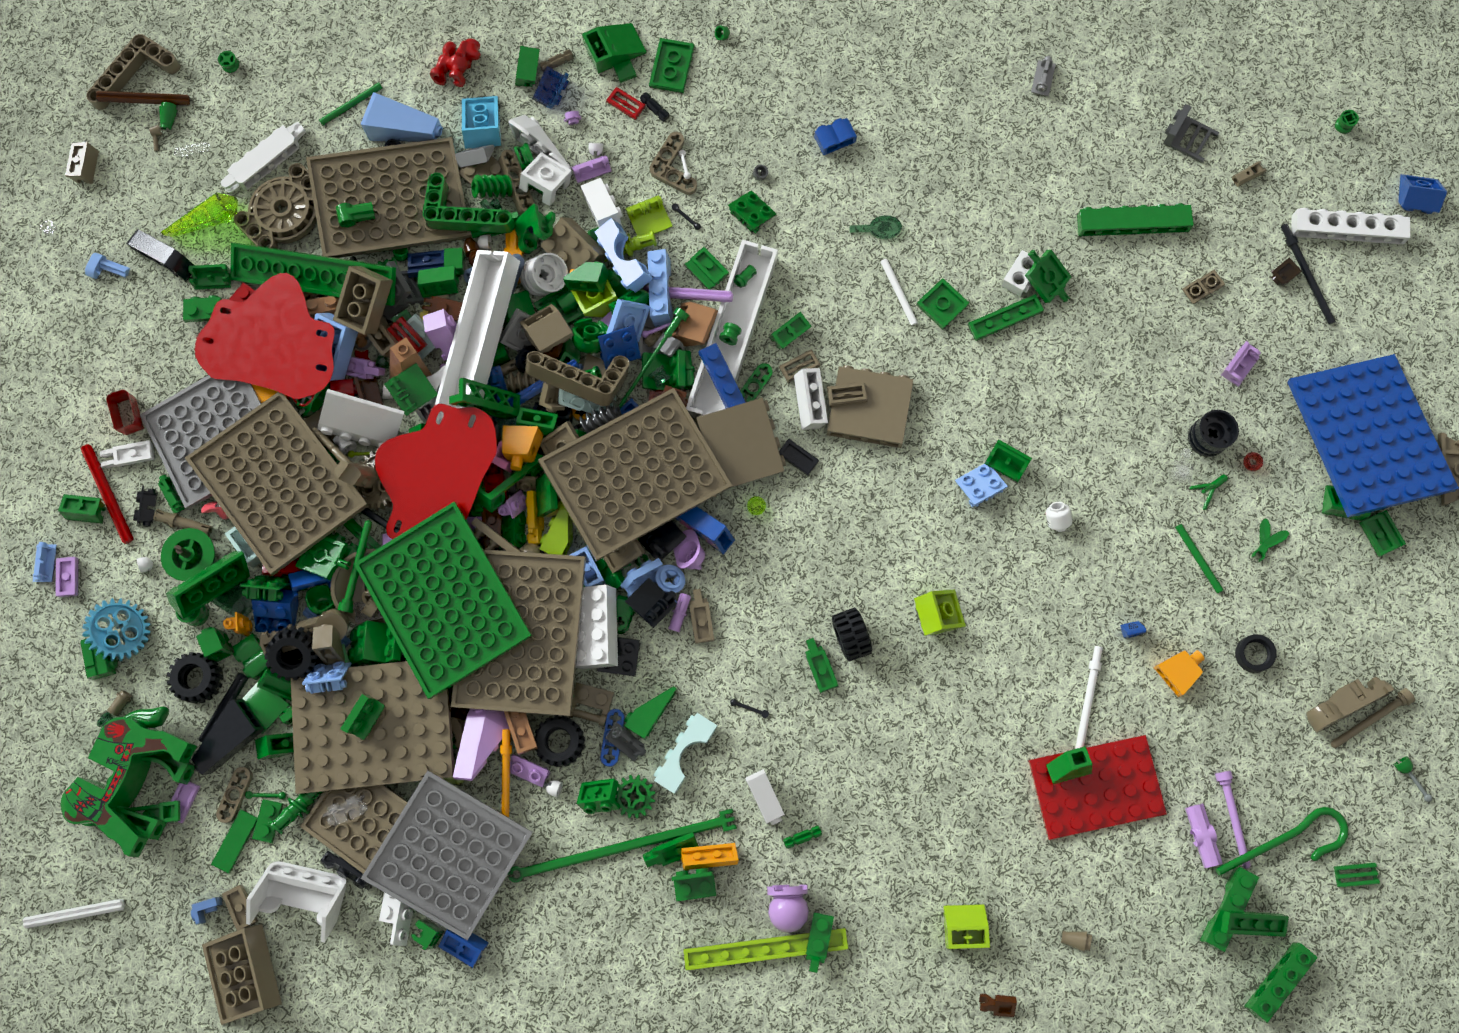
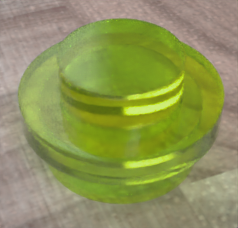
(756, 505)

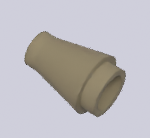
(1078, 940)

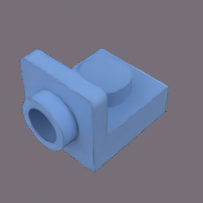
(208, 906)

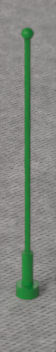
(679, 316)

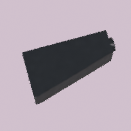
(228, 736)

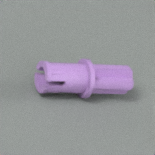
(679, 612)

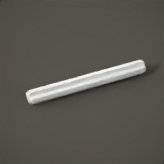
(73, 913)

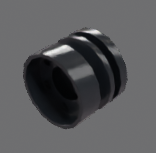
(1222, 428)

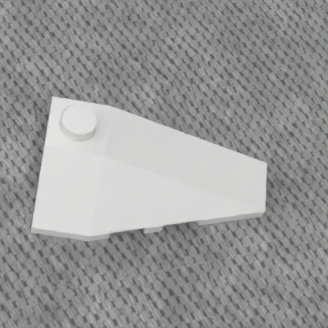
(529, 131)

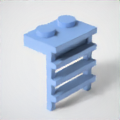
(637, 577)

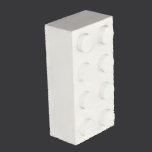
(598, 628)

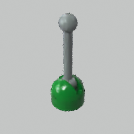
(1406, 766)

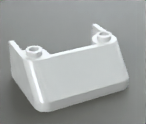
(298, 888)

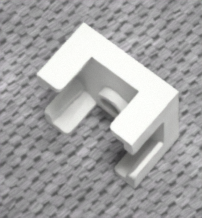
(546, 176)

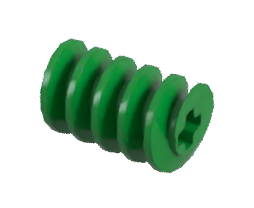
(491, 185)

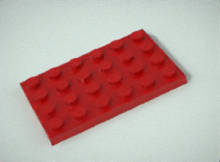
(1116, 793)

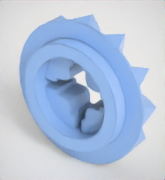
(670, 571)

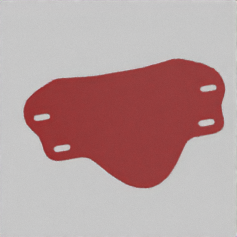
(268, 341)
(436, 465)

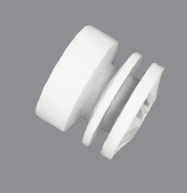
(552, 271)

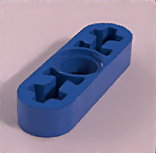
(616, 753)

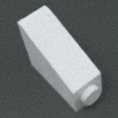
(765, 797)

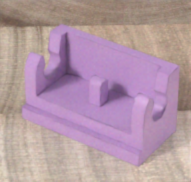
(1241, 364)

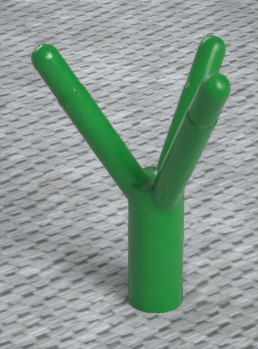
(1210, 486)

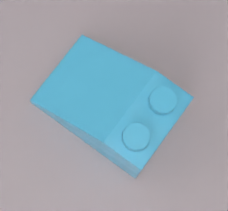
(481, 122)

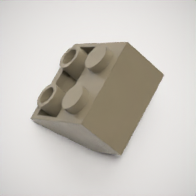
(546, 329)

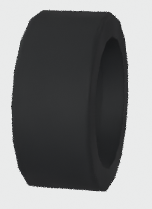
(1245, 664)

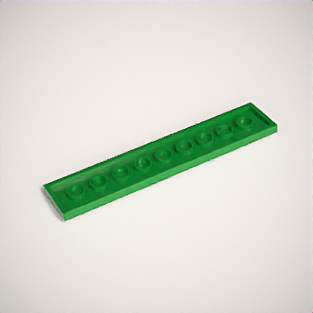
(313, 272)

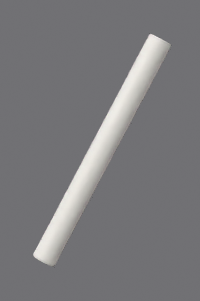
(898, 290)

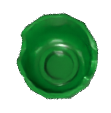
(319, 599)

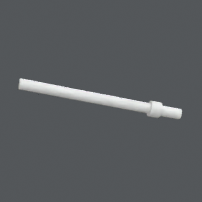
(1094, 667)

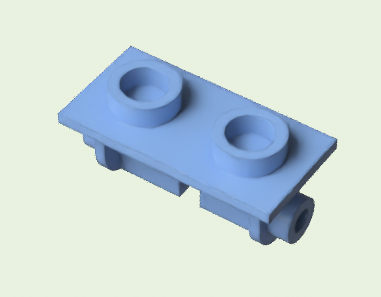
(44, 562)

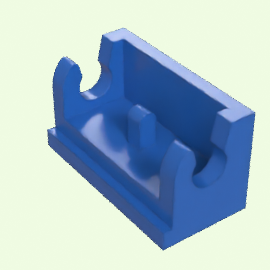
(303, 580)
(465, 950)

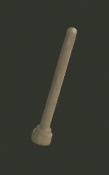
(1403, 698)

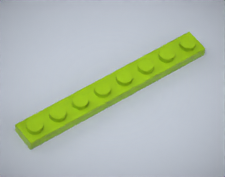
(757, 950)

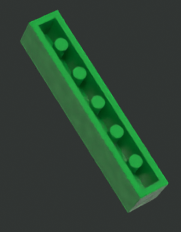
(1134, 220)

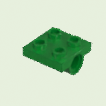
(564, 302)

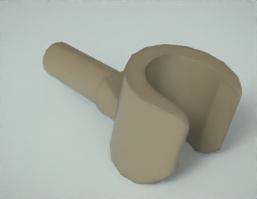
(155, 131)

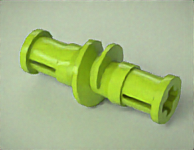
(638, 243)

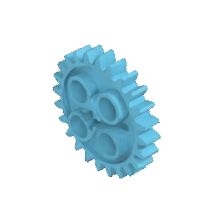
(99, 635)

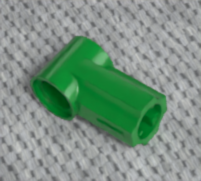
(350, 214)

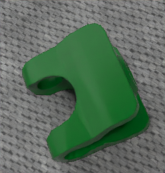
(532, 226)

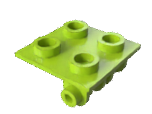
(649, 216)

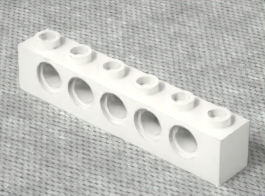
(1398, 225)

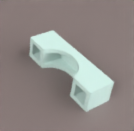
(698, 731)

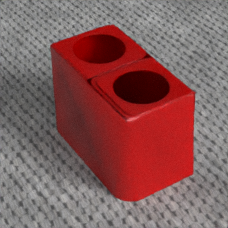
(117, 397)

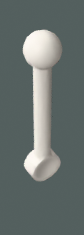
(682, 153)

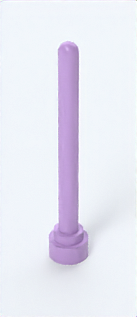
(1225, 779)

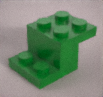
(373, 645)

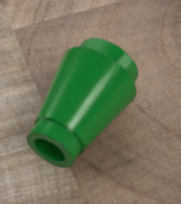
(167, 115)

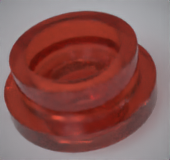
(1257, 457)

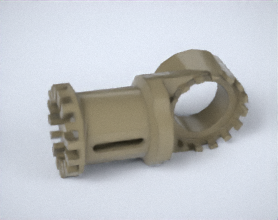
(370, 607)

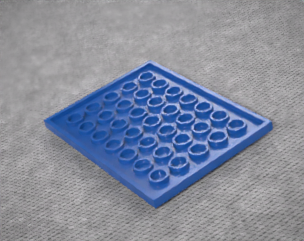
(1372, 435)

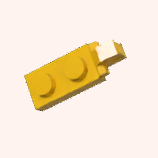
(534, 523)

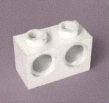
(1018, 272)

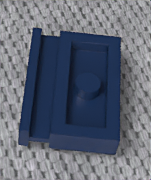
(424, 260)

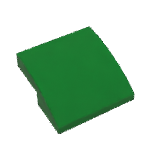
(265, 705)

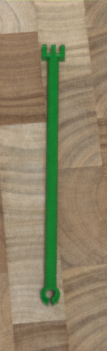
(624, 846)

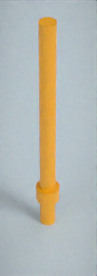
(505, 750)

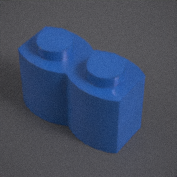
(835, 136)

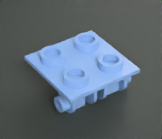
(981, 484)
(327, 677)

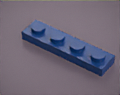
(721, 376)

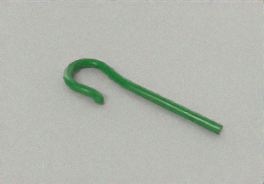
(1291, 834)

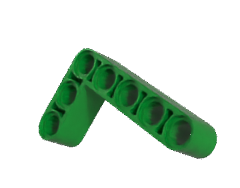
(461, 214)

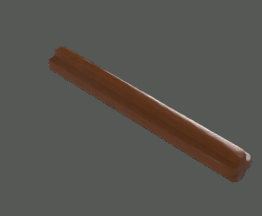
(142, 98)

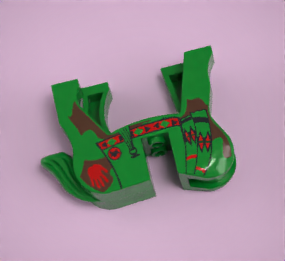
(128, 749)

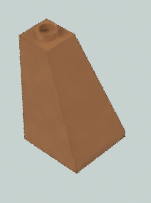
(403, 356)

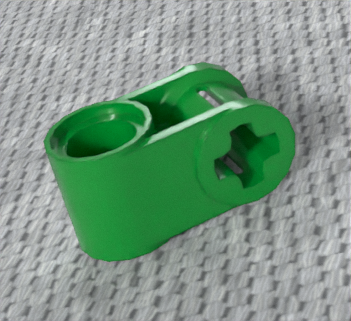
(624, 613)

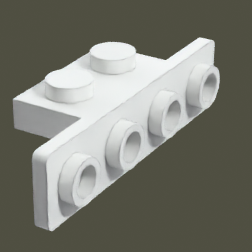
(400, 916)

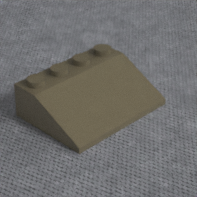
(242, 974)

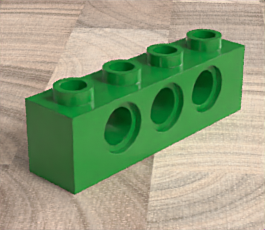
(1280, 982)

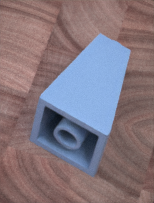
(393, 120)

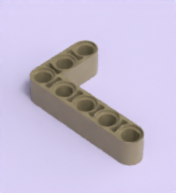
(127, 64)
(576, 381)

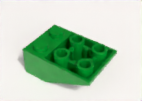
(612, 45)

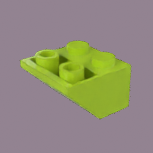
(966, 926)

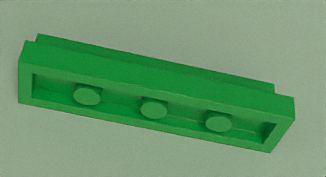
(489, 405)

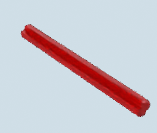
(107, 494)

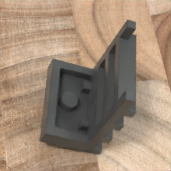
(1177, 131)
(405, 292)

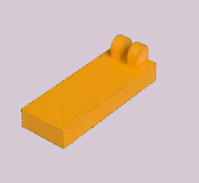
(709, 856)

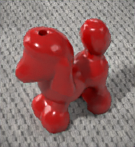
(455, 61)

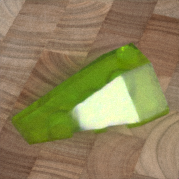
(211, 212)

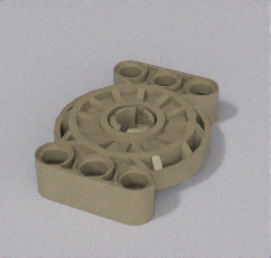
(264, 213)

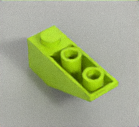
(560, 534)

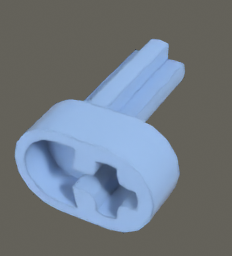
(98, 262)

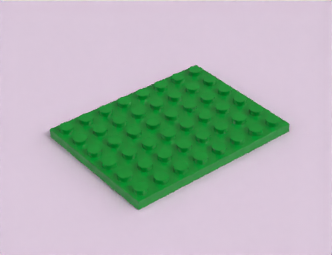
(442, 600)

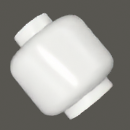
(1058, 516)

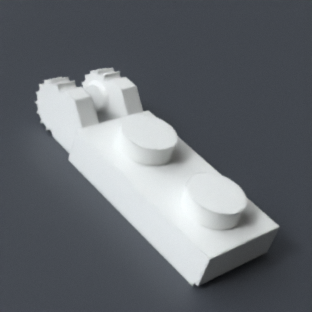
(128, 454)

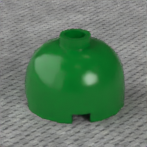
(587, 334)

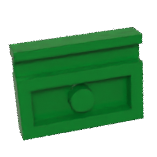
(706, 268)
(1382, 533)

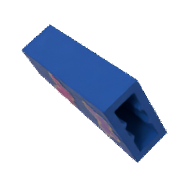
(707, 528)

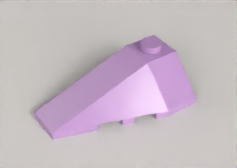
(479, 739)

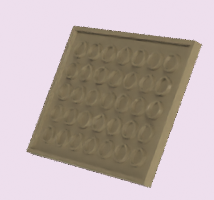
(395, 184)
(634, 474)
(275, 483)
(541, 670)
(401, 747)

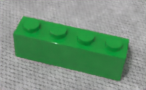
(209, 584)

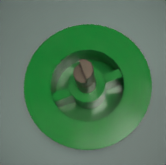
(187, 553)

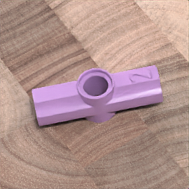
(1204, 835)

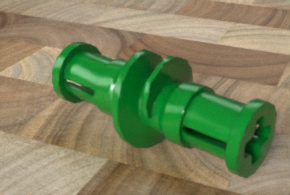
(290, 813)

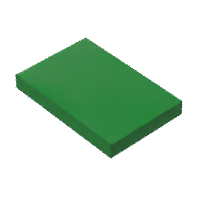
(671, 65)

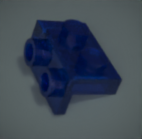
(550, 87)

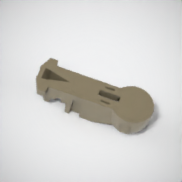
(332, 617)
(1346, 702)

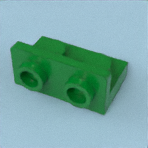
(514, 530)
(363, 716)
(598, 796)

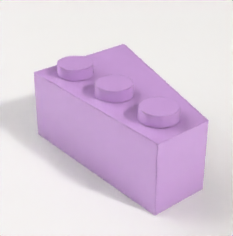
(440, 330)

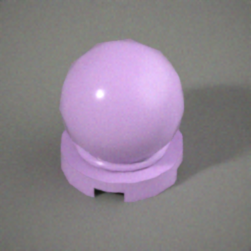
(788, 908)

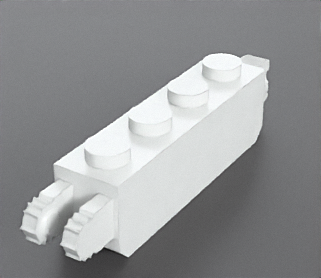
(263, 158)

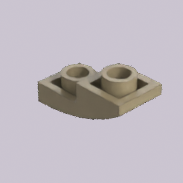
(1203, 287)

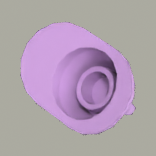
(689, 552)

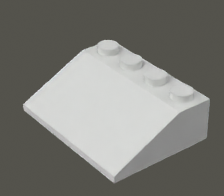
(358, 419)

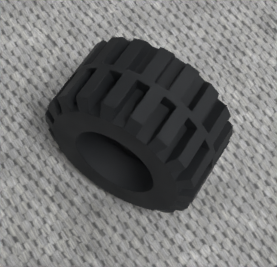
(852, 634)
(284, 666)
(180, 672)
(571, 753)

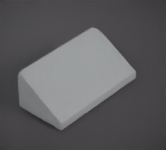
(474, 156)

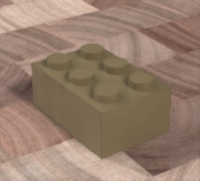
(573, 244)
(362, 300)

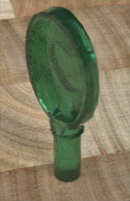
(880, 227)

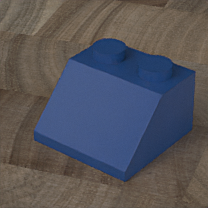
(1421, 194)

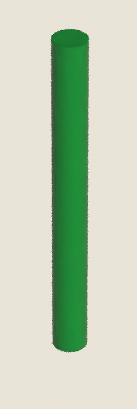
(351, 103)
(1199, 558)

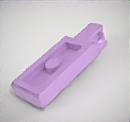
(363, 368)

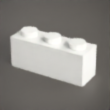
(600, 202)
(810, 398)

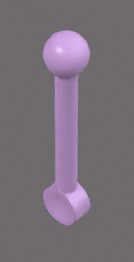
(646, 333)

